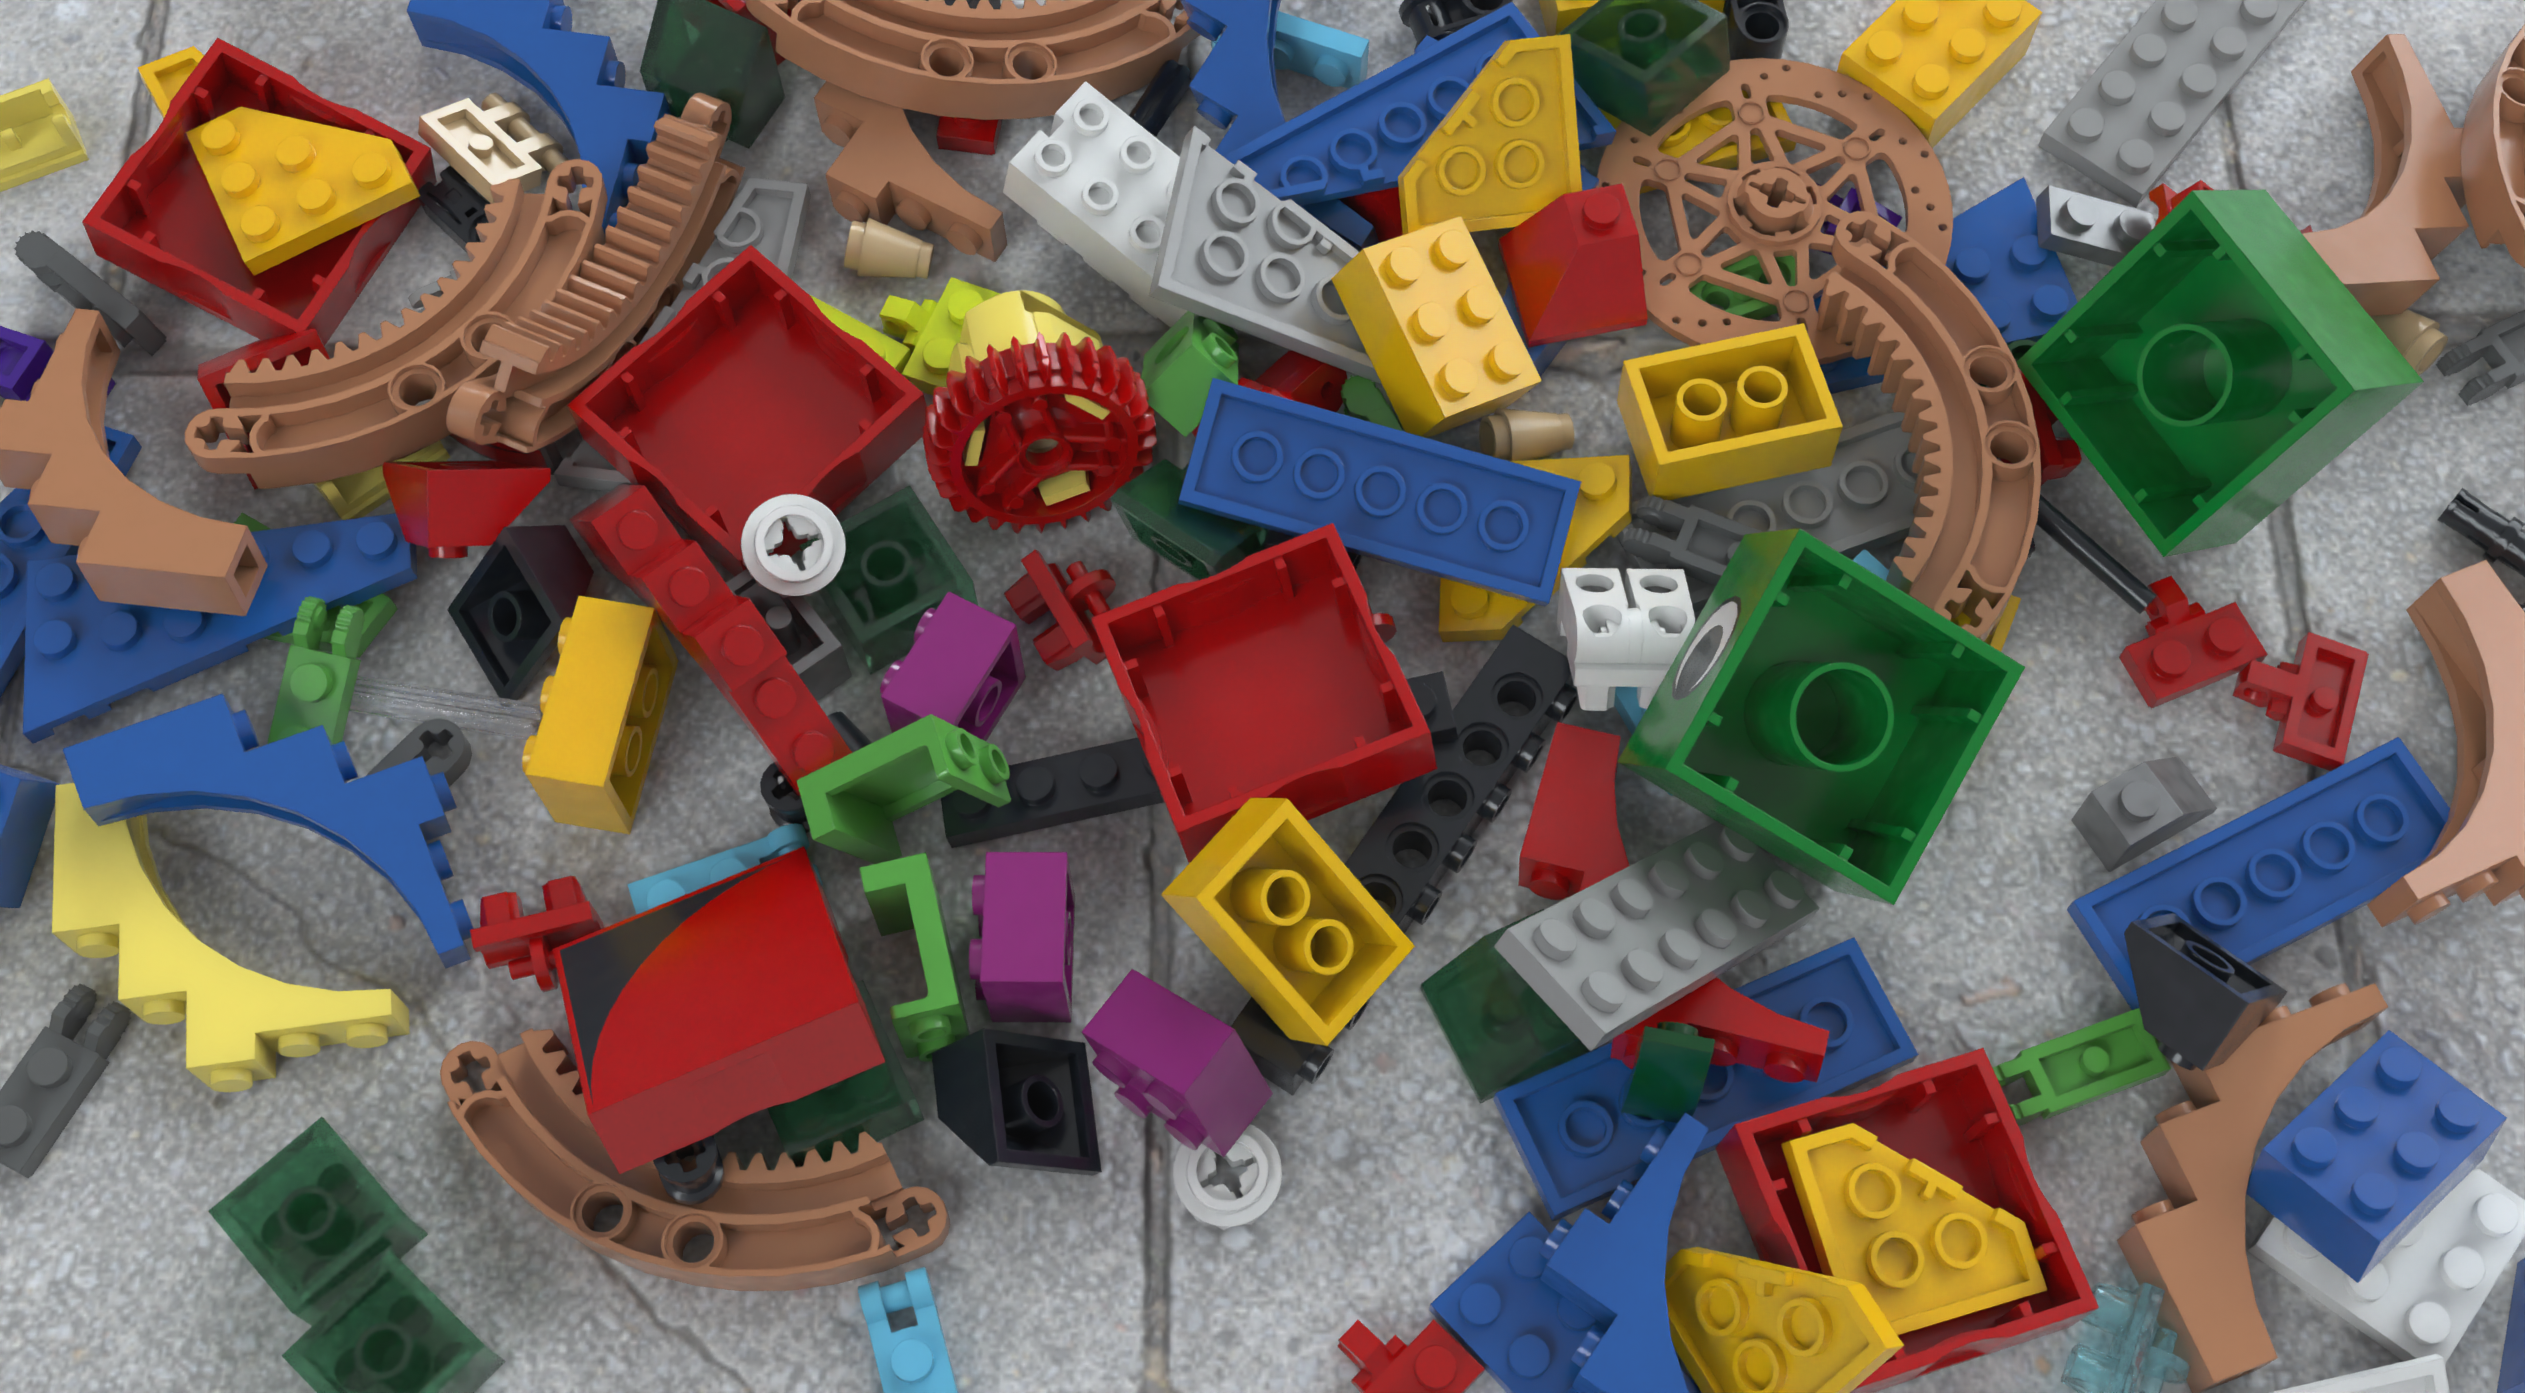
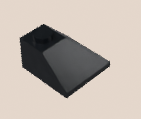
(518, 602)
(2195, 992)
(1019, 1100)

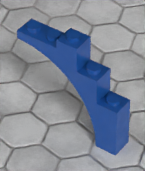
(566, 69)
(1241, 89)
(203, 762)
(1620, 1272)

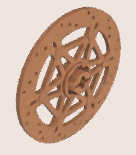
(1753, 188)

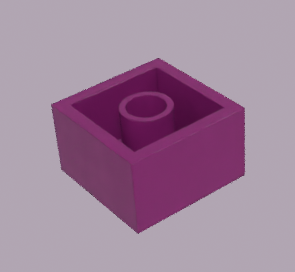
(959, 669)
(1026, 937)
(1176, 1064)

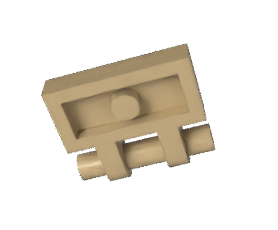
(483, 143)

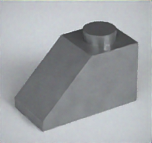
(805, 637)
(2141, 810)

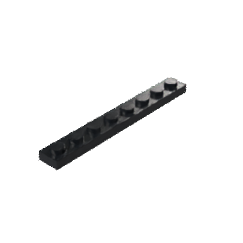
(1110, 781)

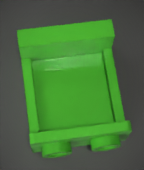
(861, 795)
(904, 899)

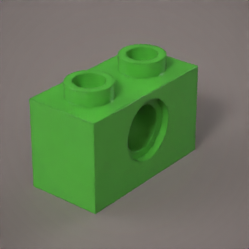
(1182, 368)

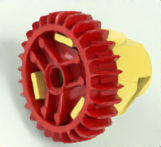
(1035, 417)

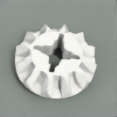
(805, 519)
(1216, 1204)

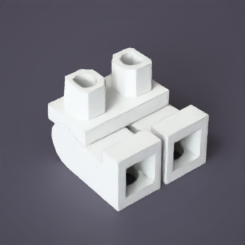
(1622, 633)

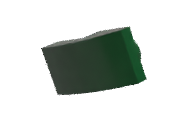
(1667, 1072)

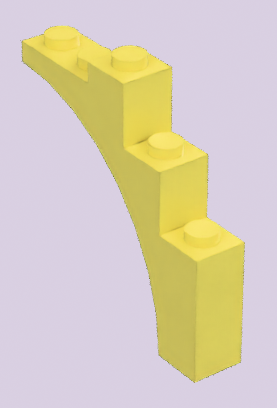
(236, 1019)

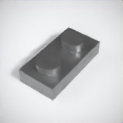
(2089, 226)

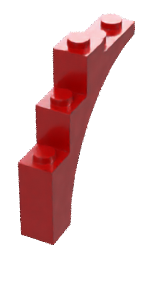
(714, 626)
(1578, 843)

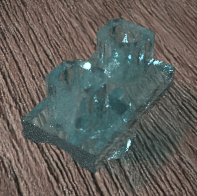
(2131, 1321)

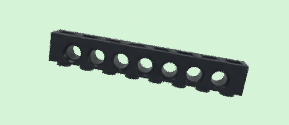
(1517, 671)

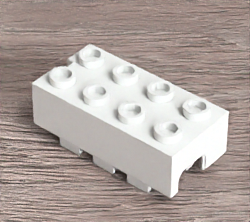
(1101, 191)

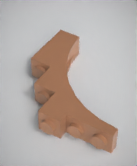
(891, 173)
(2414, 187)
(126, 538)
(2480, 654)
(2204, 1163)

